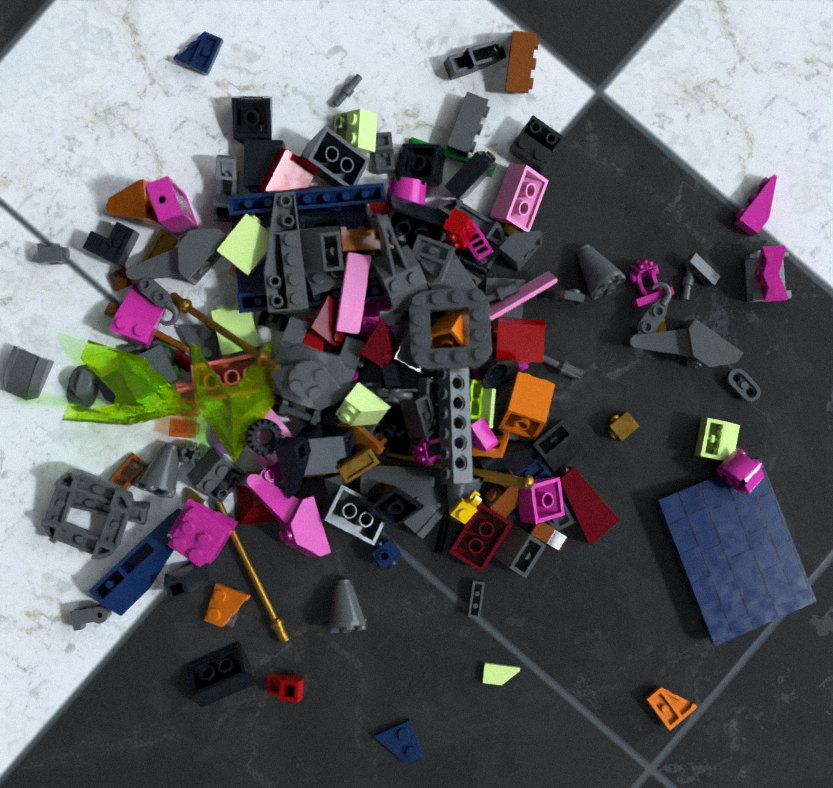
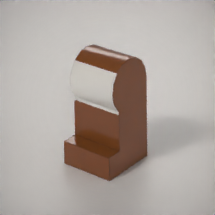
(548, 535)

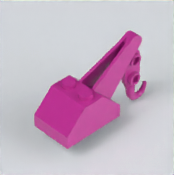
(299, 518)

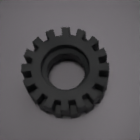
(251, 436)

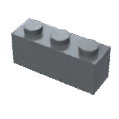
(468, 124)

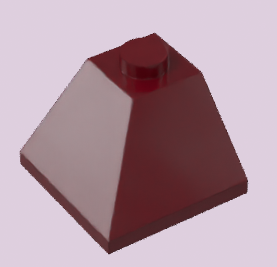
(379, 345)
(251, 508)

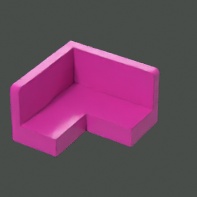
(768, 273)

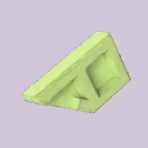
(498, 673)

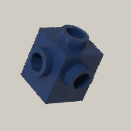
(388, 547)

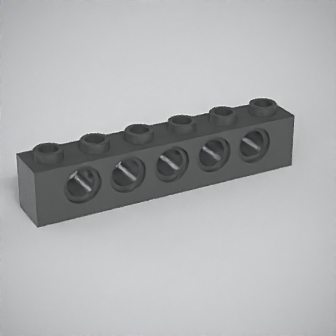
(455, 426)

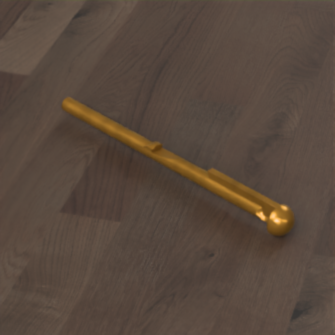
(489, 476)

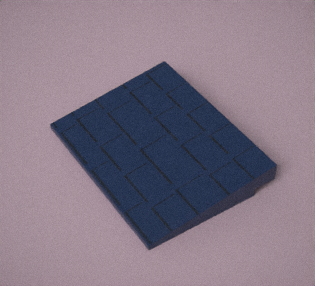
(735, 555)

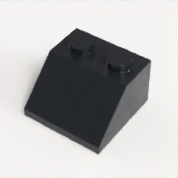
(392, 503)

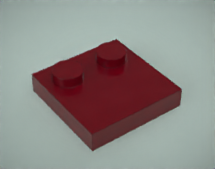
(324, 324)

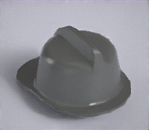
(82, 386)

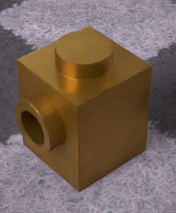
(621, 426)

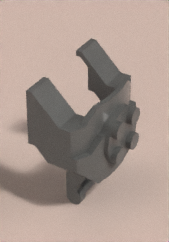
(312, 375)

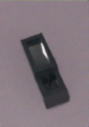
(474, 59)

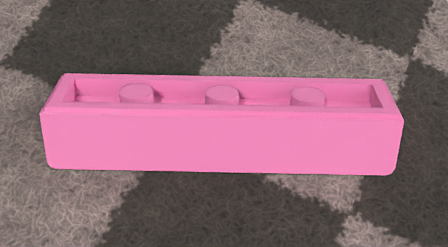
(526, 292)
(353, 293)

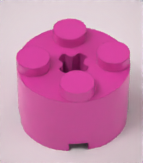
(408, 189)
(741, 471)

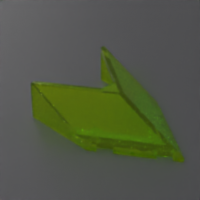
(138, 389)
(232, 408)

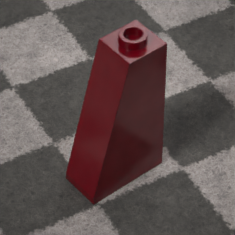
(587, 506)

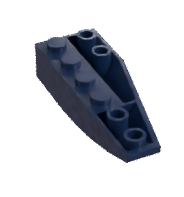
(136, 571)

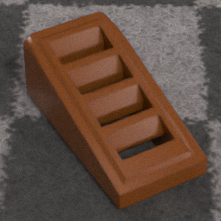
(132, 478)

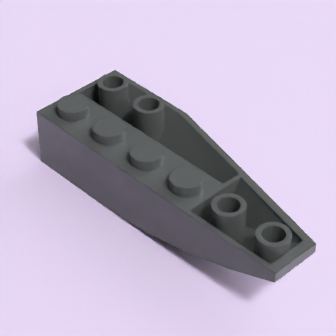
(284, 259)

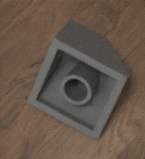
(520, 247)

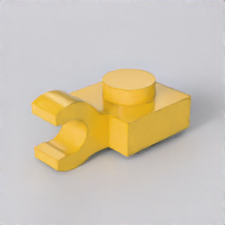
(465, 509)

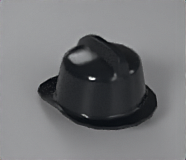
(497, 372)

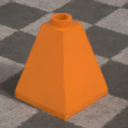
(133, 203)

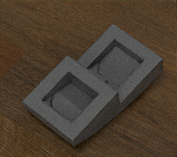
(384, 153)

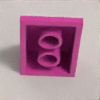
(137, 319)

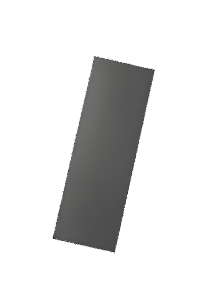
(701, 270)
(476, 598)

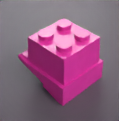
(200, 533)

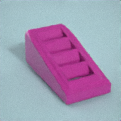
(478, 257)

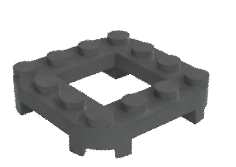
(491, 230)
(456, 357)
(60, 530)

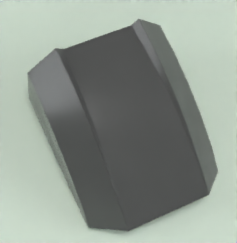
(26, 373)
(434, 508)

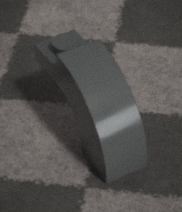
(226, 186)

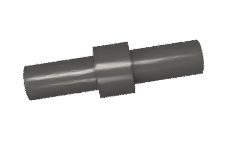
(347, 90)
(687, 283)
(133, 348)

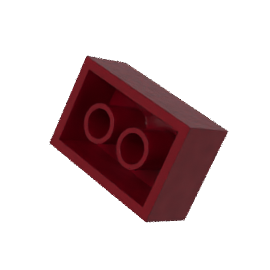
(480, 537)

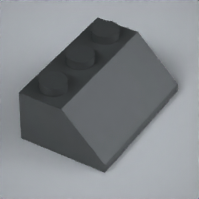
(349, 513)

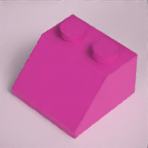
(541, 501)

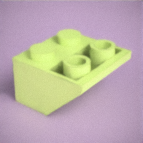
(357, 129)
(716, 439)

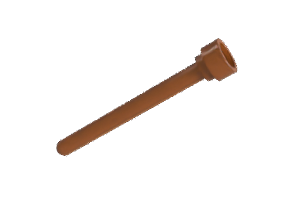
(111, 310)

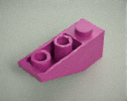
(757, 212)

